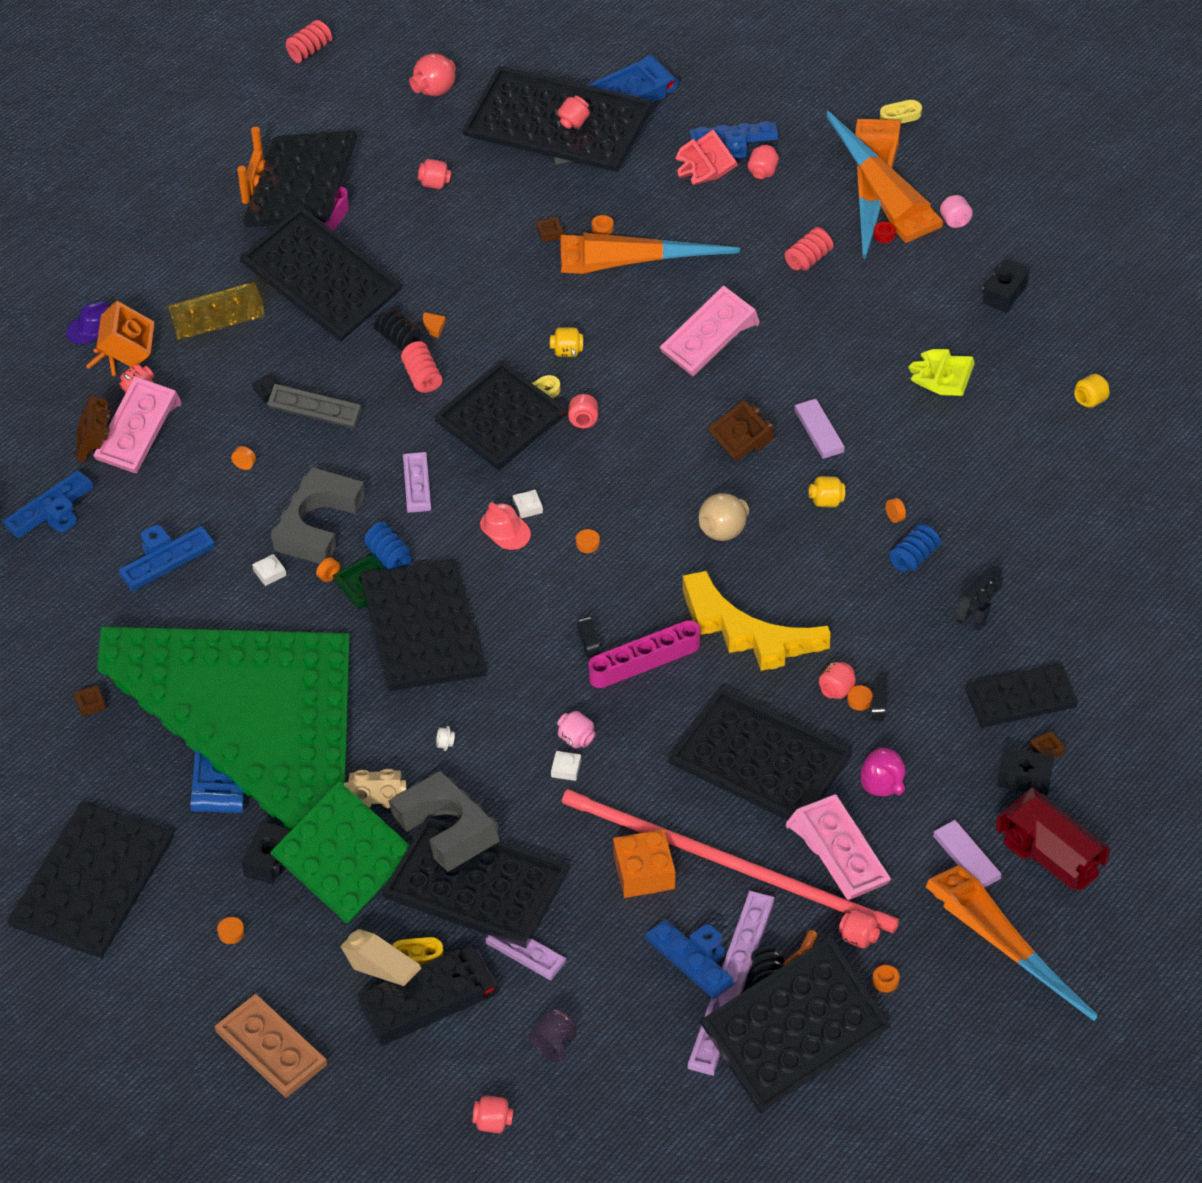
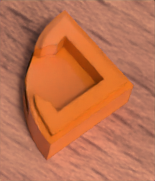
(434, 323)

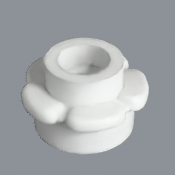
(445, 738)

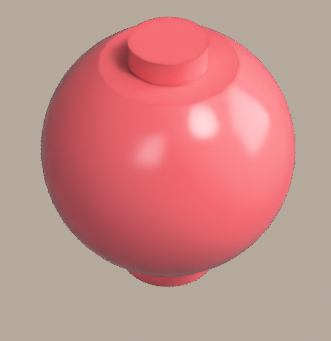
(433, 75)

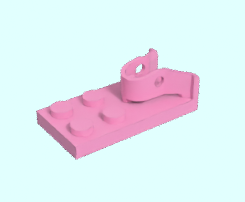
(709, 330)
(136, 424)
(840, 846)

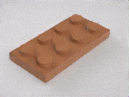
(270, 1045)

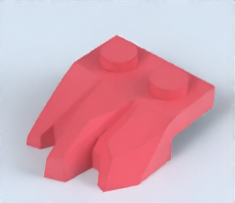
(705, 159)

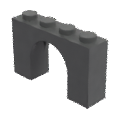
(316, 491)
(441, 796)

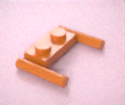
(251, 177)

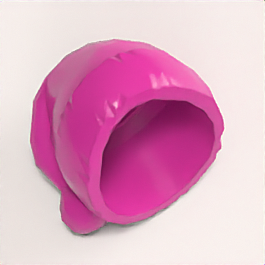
(883, 773)

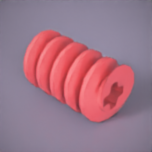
(308, 41)
(809, 249)
(421, 367)

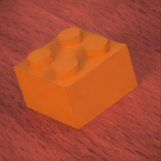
(125, 334)
(644, 863)

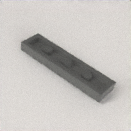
(314, 406)

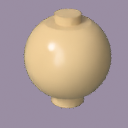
(723, 516)

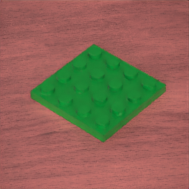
(341, 852)

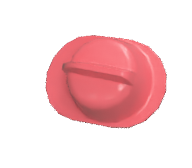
(505, 526)

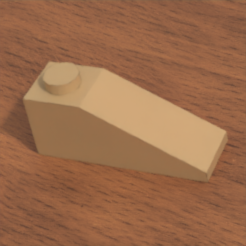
(378, 958)

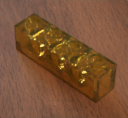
(216, 310)

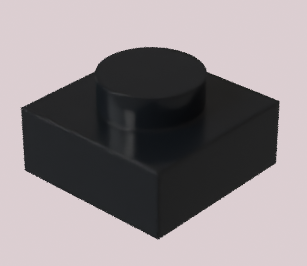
(264, 386)

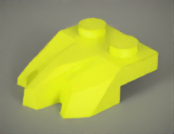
(942, 372)

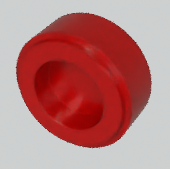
(884, 232)

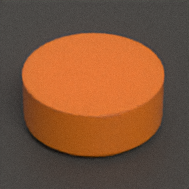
(602, 225)
(243, 458)
(895, 510)
(587, 541)
(327, 569)
(859, 698)
(230, 930)
(886, 978)

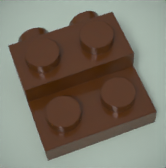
(92, 427)
(742, 431)

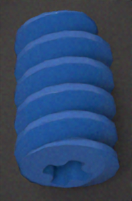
(387, 546)
(915, 548)

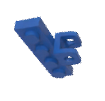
(736, 136)
(51, 506)
(163, 555)
(693, 956)

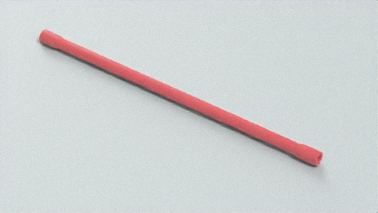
(583, 803)

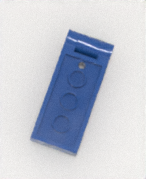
(642, 79)
(213, 790)

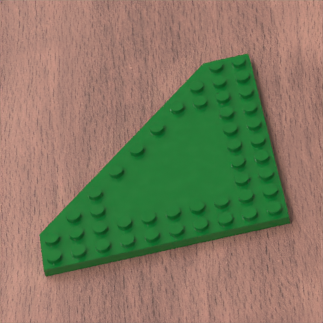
(248, 701)

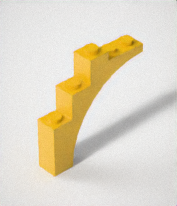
(742, 632)

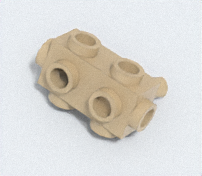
(377, 786)

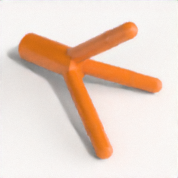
(99, 357)
(806, 945)

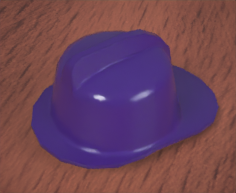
(86, 326)

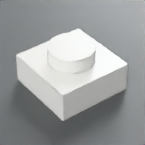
(527, 504)
(269, 569)
(566, 765)

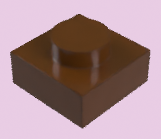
(549, 229)
(89, 700)
(1048, 744)

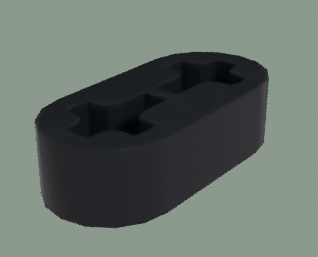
(588, 637)
(879, 699)

